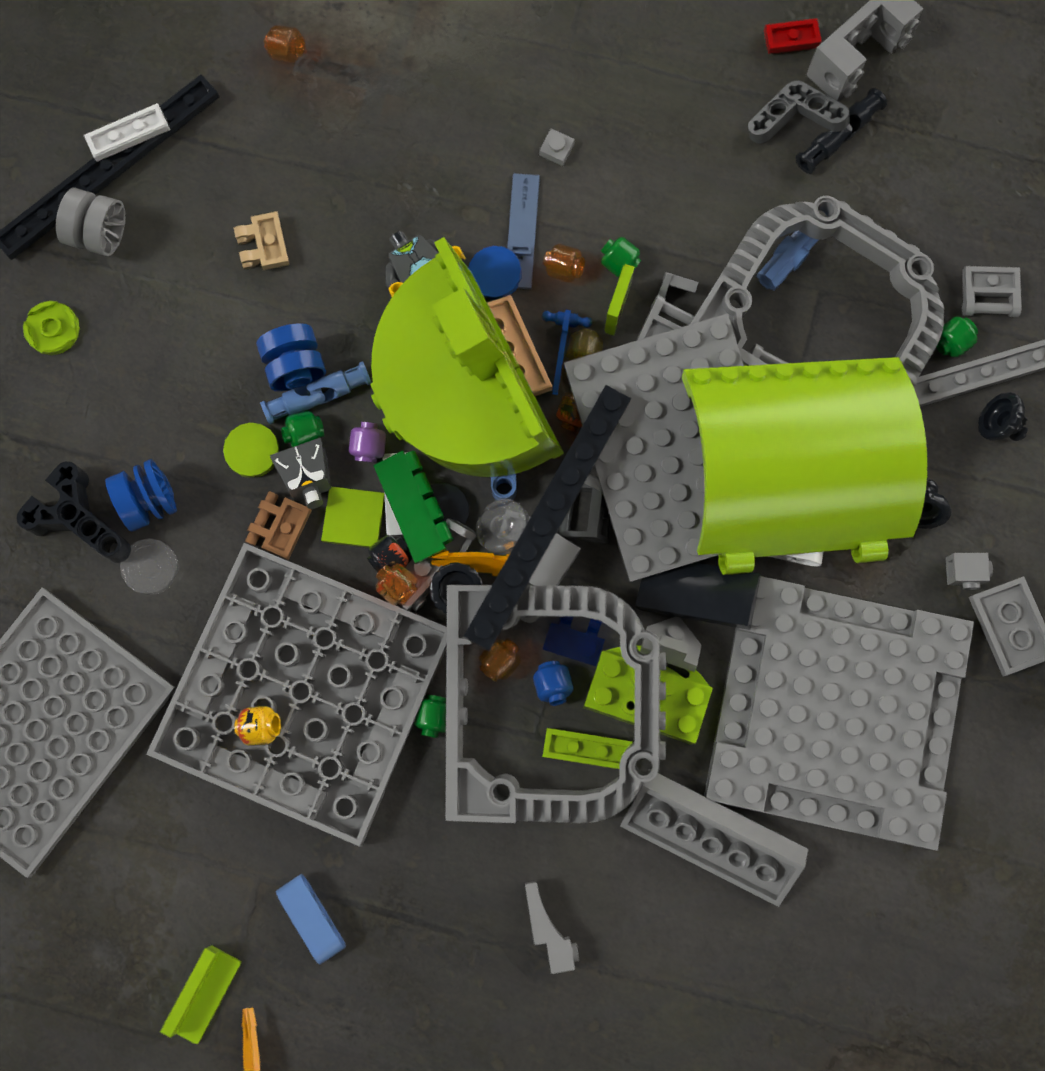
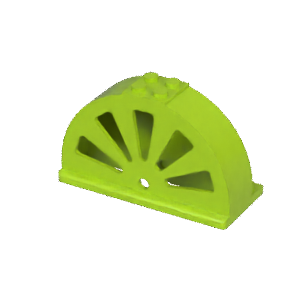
(453, 377)

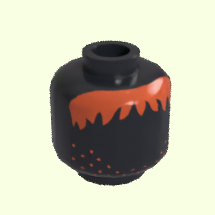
(388, 552)

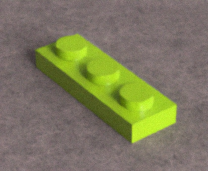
(584, 748)

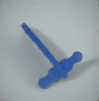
(566, 320)

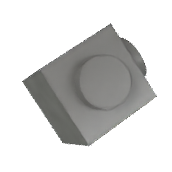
(968, 570)

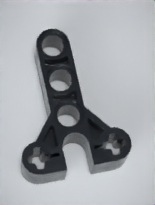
(57, 518)

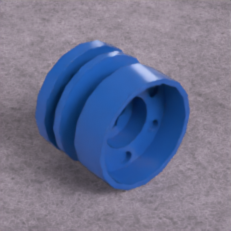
(138, 496)

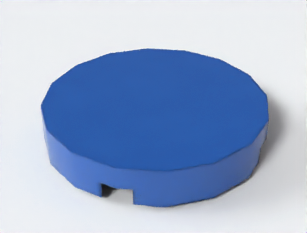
(496, 271)

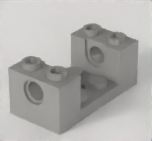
(839, 65)

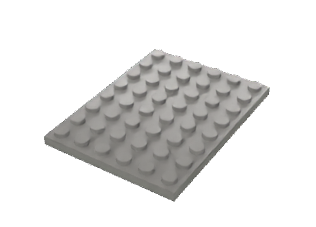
(655, 454)
(66, 722)

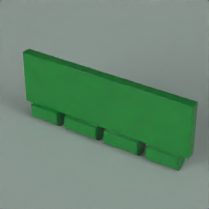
(414, 513)

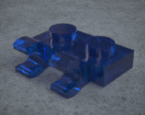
(573, 643)

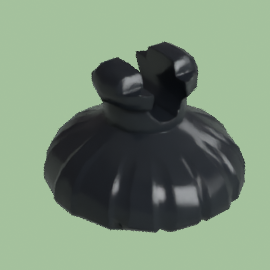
(1003, 418)
(936, 508)
(451, 575)

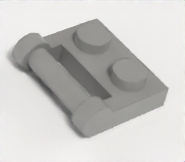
(991, 282)

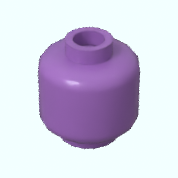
(367, 442)

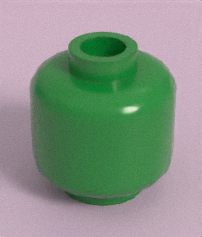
(618, 254)
(957, 337)
(302, 428)
(432, 716)

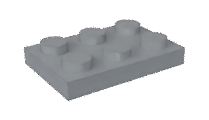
(1011, 625)

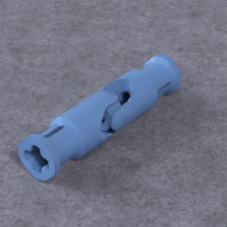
(311, 395)

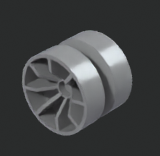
(90, 221)

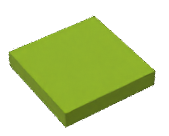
(353, 517)

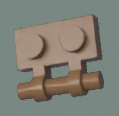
(285, 528)

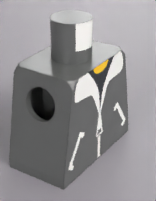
(305, 471)

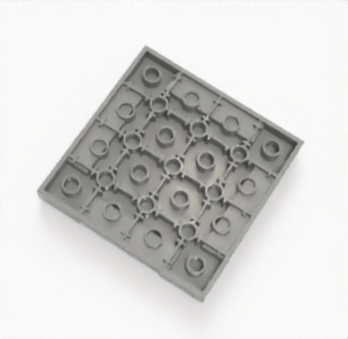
(334, 670)
(840, 714)

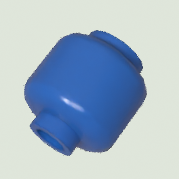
(553, 683)

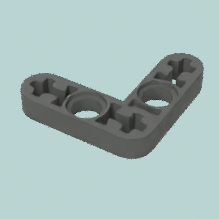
(795, 104)

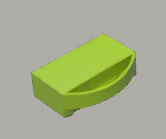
(614, 696)

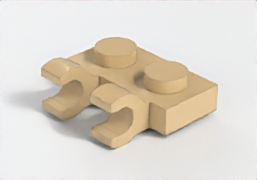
(269, 240)

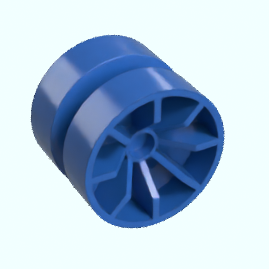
(290, 357)

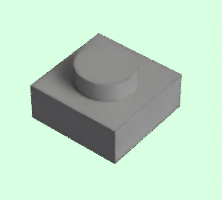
(556, 147)

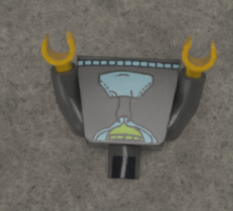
(409, 257)

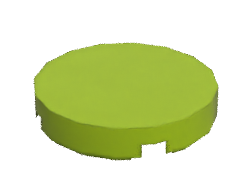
(51, 328)
(249, 450)

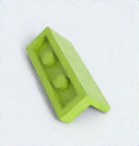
(201, 995)

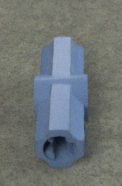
(787, 257)

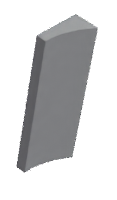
(715, 838)

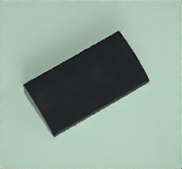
(701, 594)

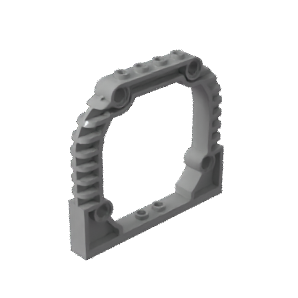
(859, 234)
(473, 791)

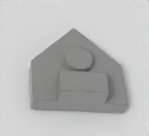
(677, 641)

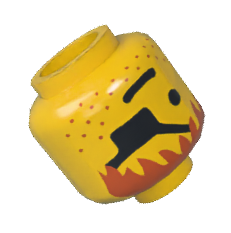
(257, 725)

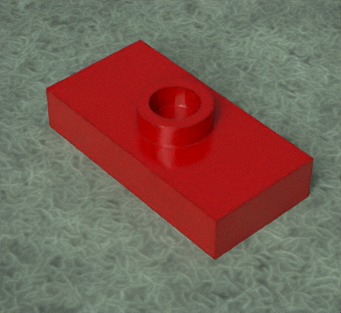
(792, 36)

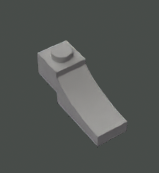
(560, 950)

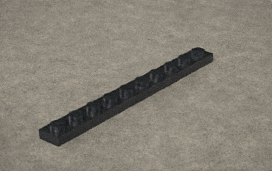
(97, 175)
(547, 518)

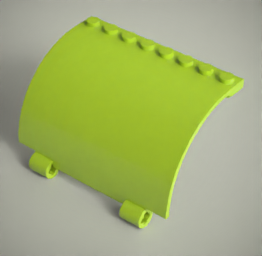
(808, 459)

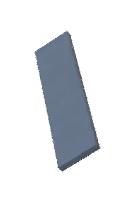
(523, 223)

